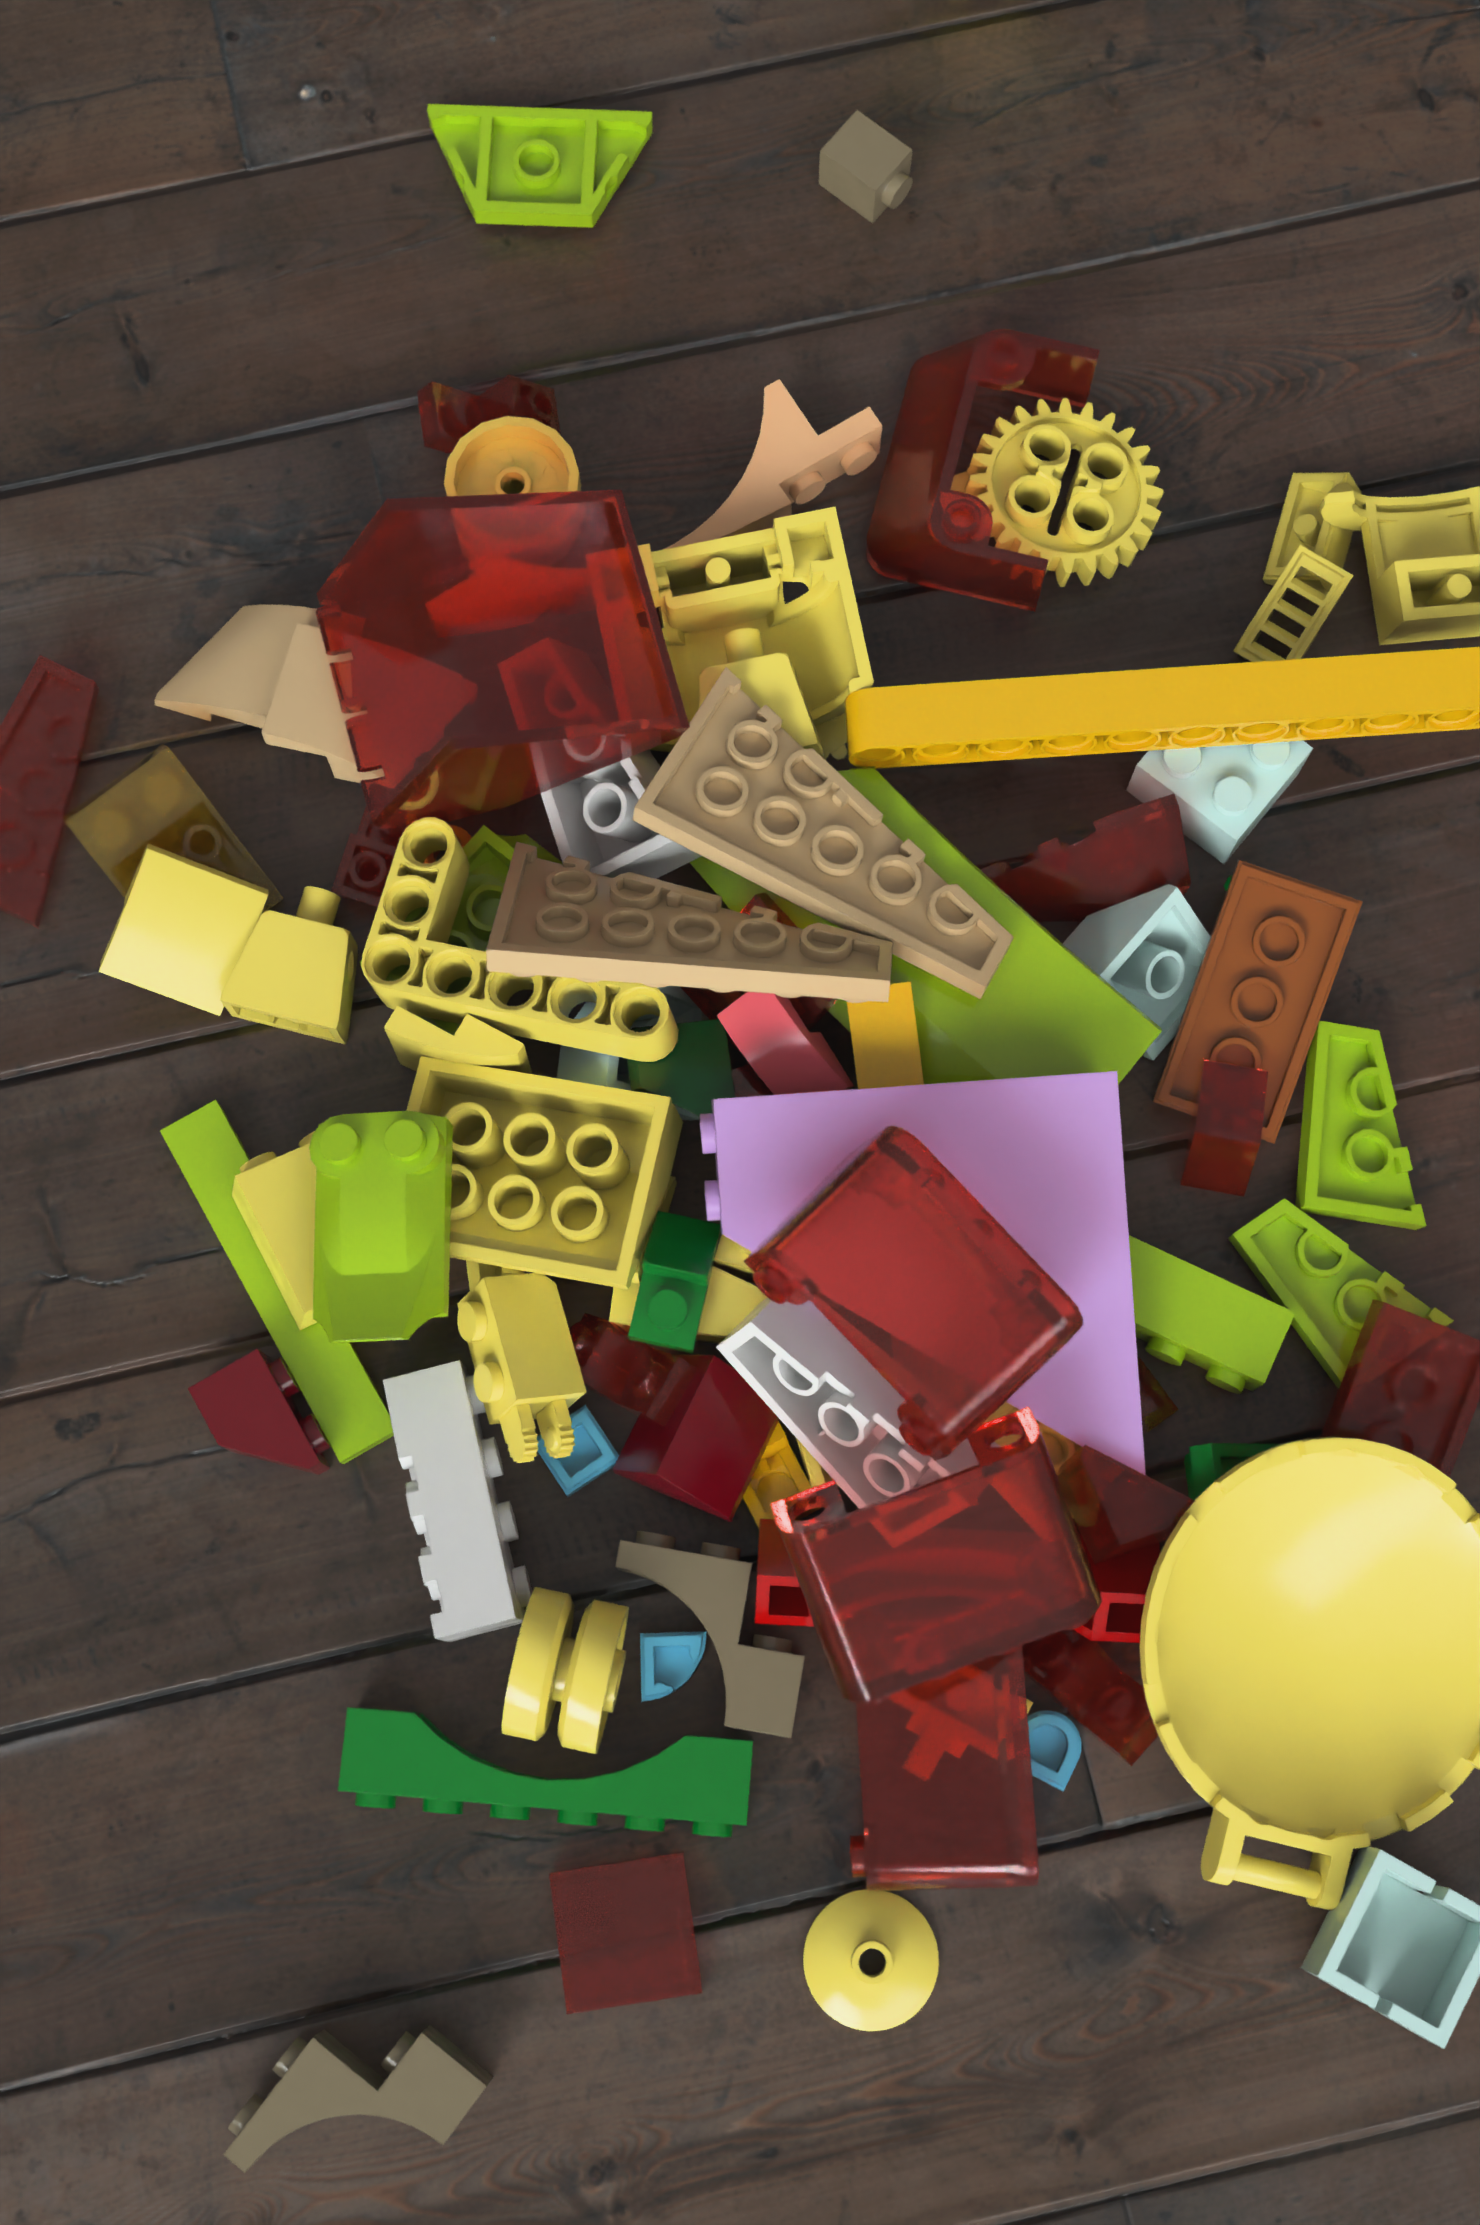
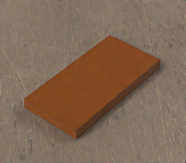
(1260, 987)

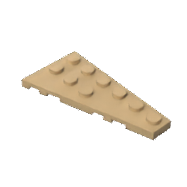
(799, 829)
(666, 934)

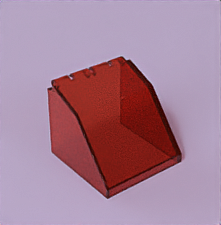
(495, 650)

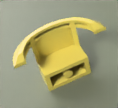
(1418, 560)

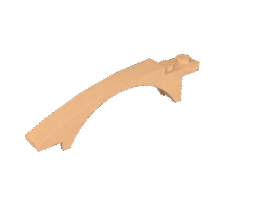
(790, 466)

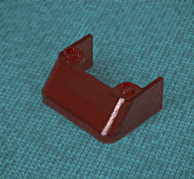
(942, 535)

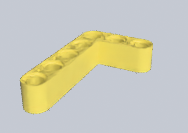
(438, 964)

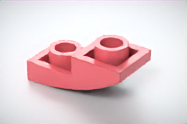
(781, 1046)

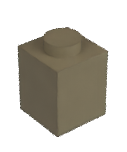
(866, 167)

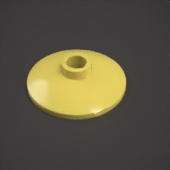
(865, 1922)

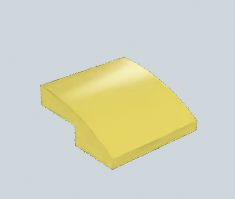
(182, 929)
(471, 1044)

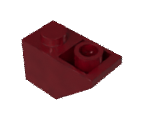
(255, 1416)

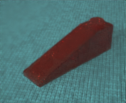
(1117, 862)

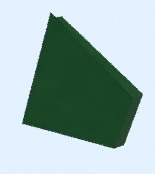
(690, 1073)

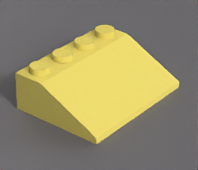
(550, 1169)

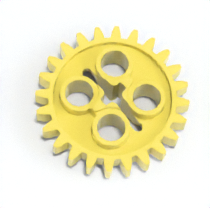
(1117, 508)

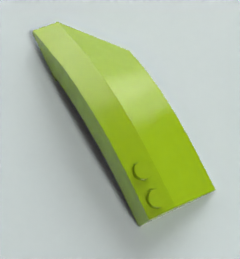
(1040, 1009)

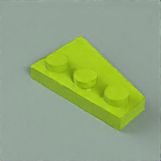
(1349, 1134)
(1320, 1281)

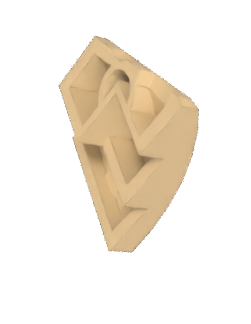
(237, 666)
(307, 709)

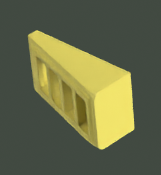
(1303, 557)

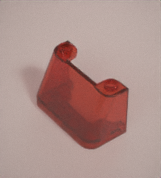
(919, 1287)
(948, 1783)

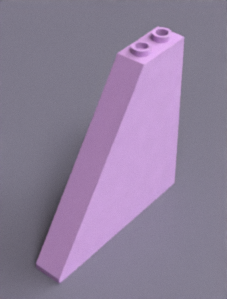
(1030, 1152)

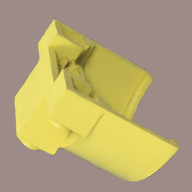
(739, 584)

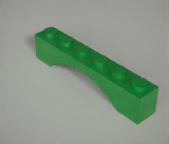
(411, 1757)

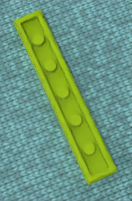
(326, 1372)

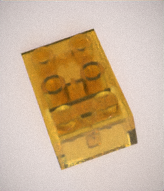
(167, 809)

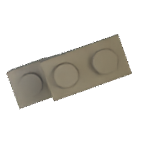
(758, 1679)
(427, 2088)

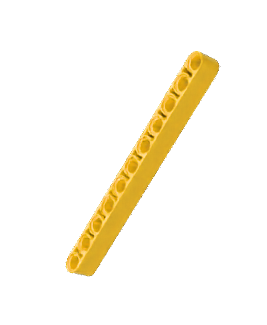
(1164, 708)

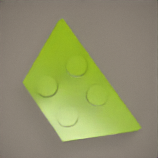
(538, 161)

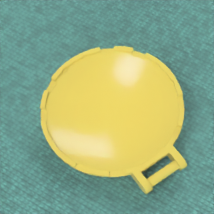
(1317, 1655)

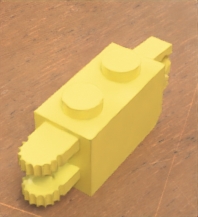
(521, 1357)

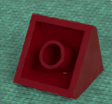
(707, 1444)

